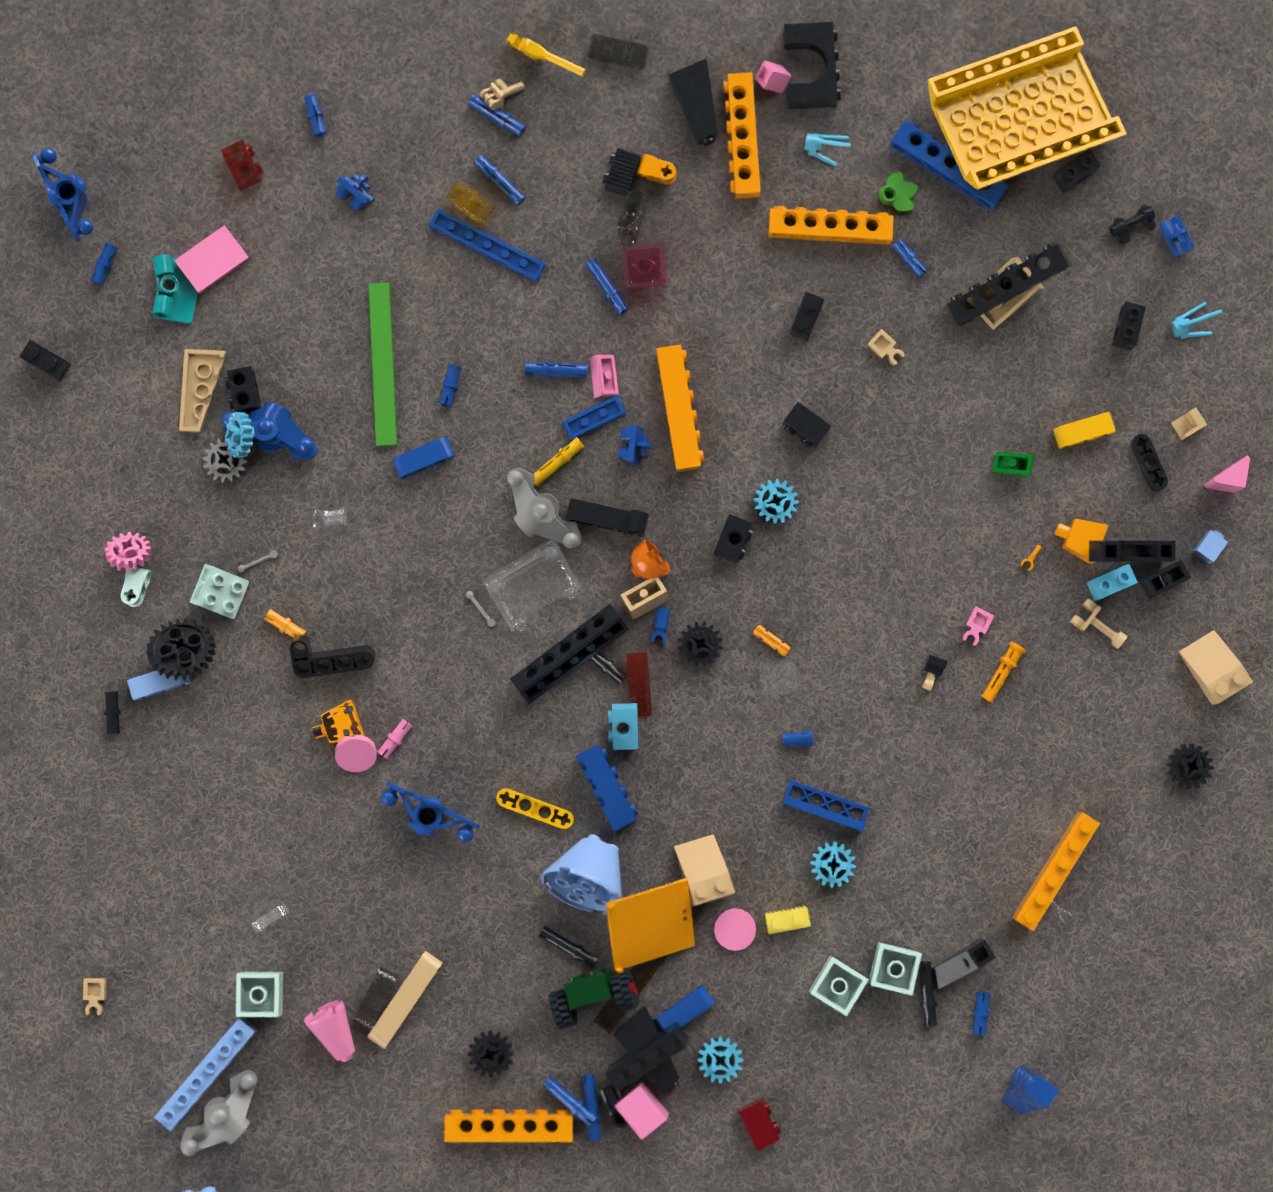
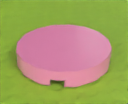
(355, 753)
(735, 929)

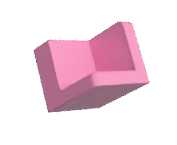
(772, 77)

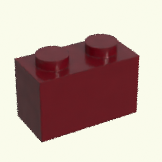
(759, 1125)

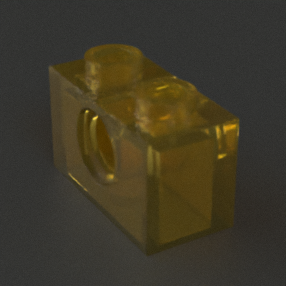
(470, 202)

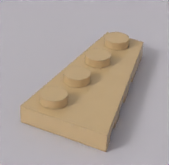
(199, 382)

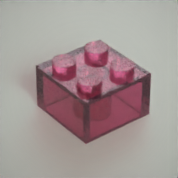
(645, 266)

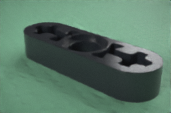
(1149, 446)

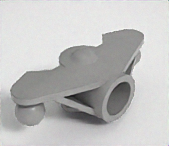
(539, 512)
(223, 1117)

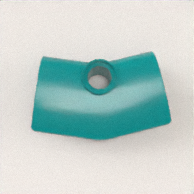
(179, 302)

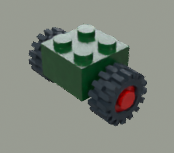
(591, 989)

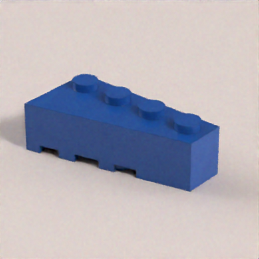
(606, 788)
(1029, 1091)

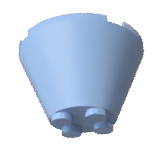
(586, 875)

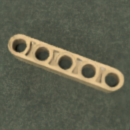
(404, 1000)

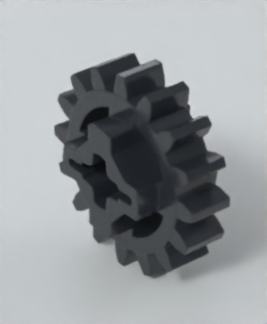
(705, 636)
(1193, 758)
(486, 1043)

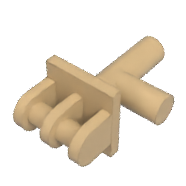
(496, 93)

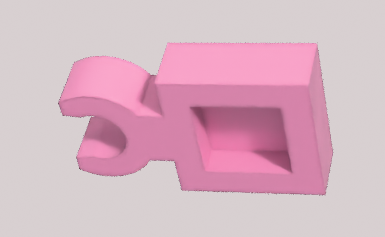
(978, 622)

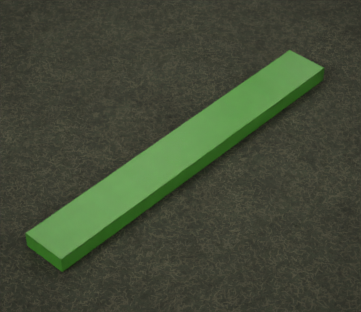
(382, 364)

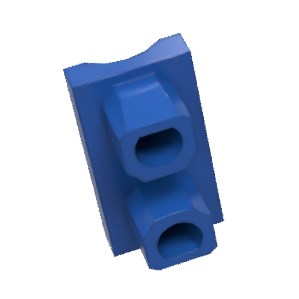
(347, 186)
(1176, 236)
(637, 444)

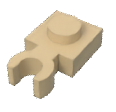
(883, 345)
(94, 990)

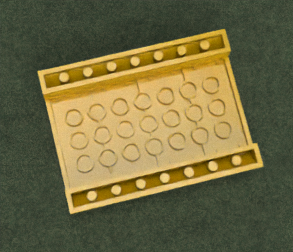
(1021, 109)

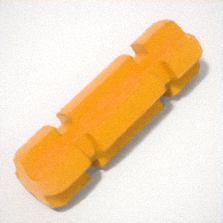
(771, 640)

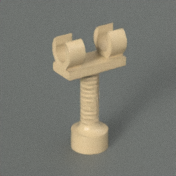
(1117, 638)

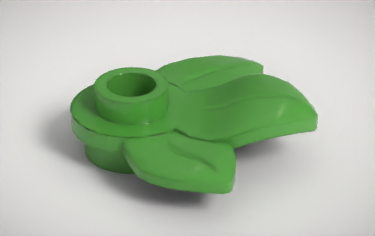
(900, 191)

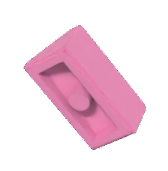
(604, 376)

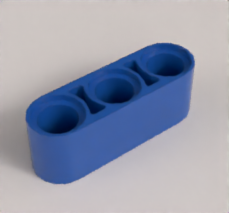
(422, 457)
(686, 1009)

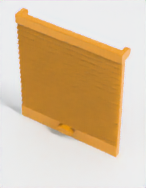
(650, 924)

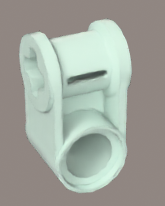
(135, 583)

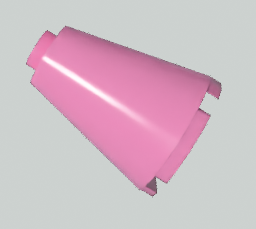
(332, 1030)

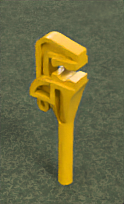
(537, 53)

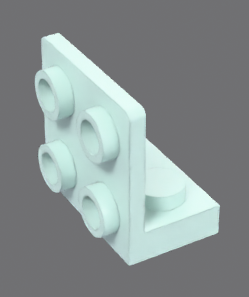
(219, 591)

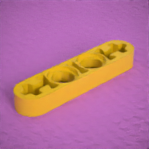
(535, 807)

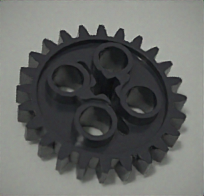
(181, 649)

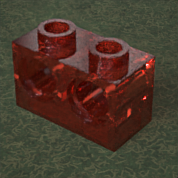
(239, 166)

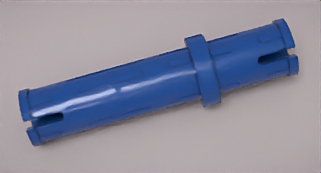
(517, 128)
(492, 173)
(611, 292)
(552, 369)
(590, 1101)
(575, 1106)

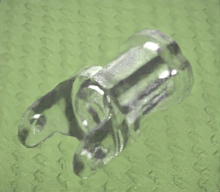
(329, 518)

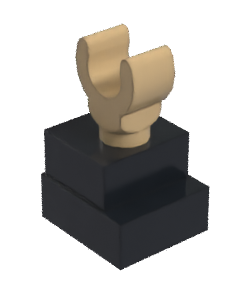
(934, 667)

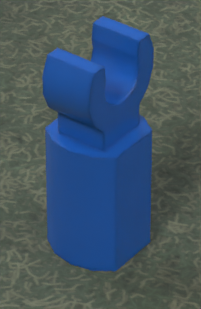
(661, 623)

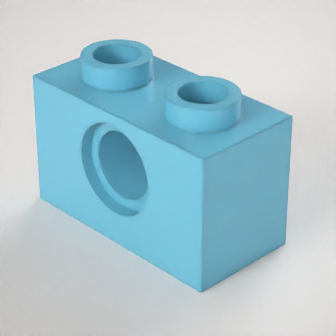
(1112, 582)
(626, 714)

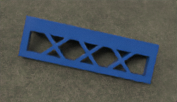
(827, 814)

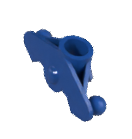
(57, 190)
(276, 430)
(389, 798)

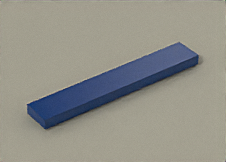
(487, 245)

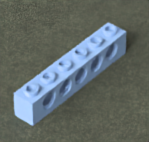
(206, 1073)

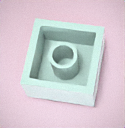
(894, 968)
(838, 985)
(259, 994)

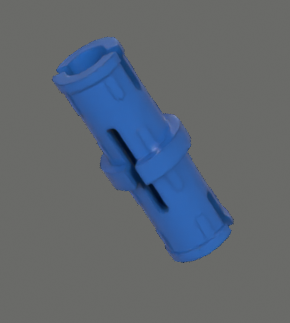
(312, 105)
(910, 258)
(103, 263)
(450, 385)
(981, 1013)

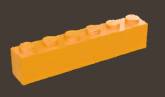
(679, 409)
(1055, 870)

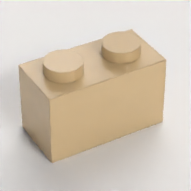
(644, 597)

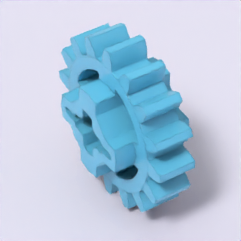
(239, 435)
(779, 510)
(841, 865)
(727, 1052)

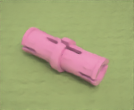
(394, 739)

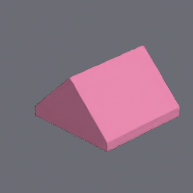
(1231, 479)
(642, 1110)

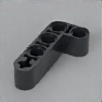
(608, 517)
(332, 656)

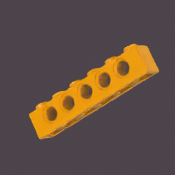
(742, 84)
(821, 232)
(455, 1132)

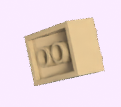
(1002, 312)
(1215, 667)
(705, 870)

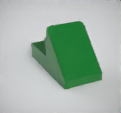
(1013, 464)

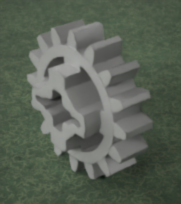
(219, 466)

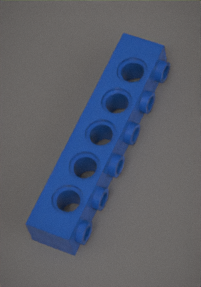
(936, 165)

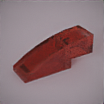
(639, 682)

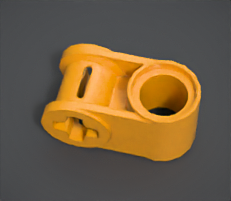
(655, 169)

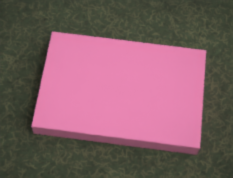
(211, 259)

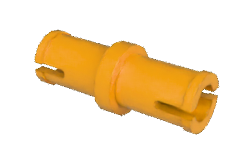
(283, 624)

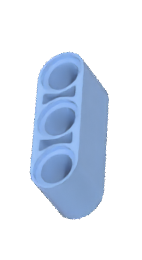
(153, 684)

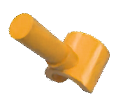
(1031, 558)

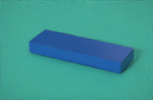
(594, 417)

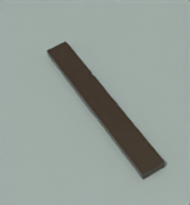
(642, 973)

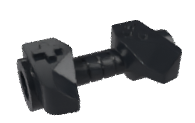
(1121, 227)

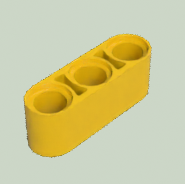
(1084, 429)

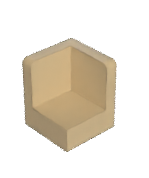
(1188, 423)

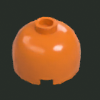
(648, 562)

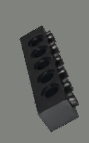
(1058, 263)
(569, 654)

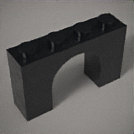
(818, 38)

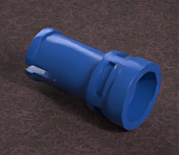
(804, 738)

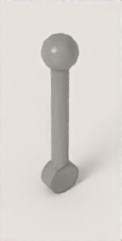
(273, 554)
(491, 622)

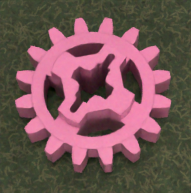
(128, 551)

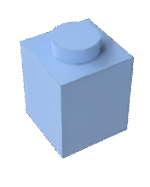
(1210, 546)

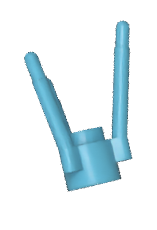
(815, 141)
(1182, 326)

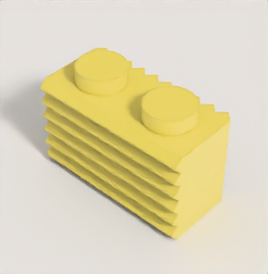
(787, 919)

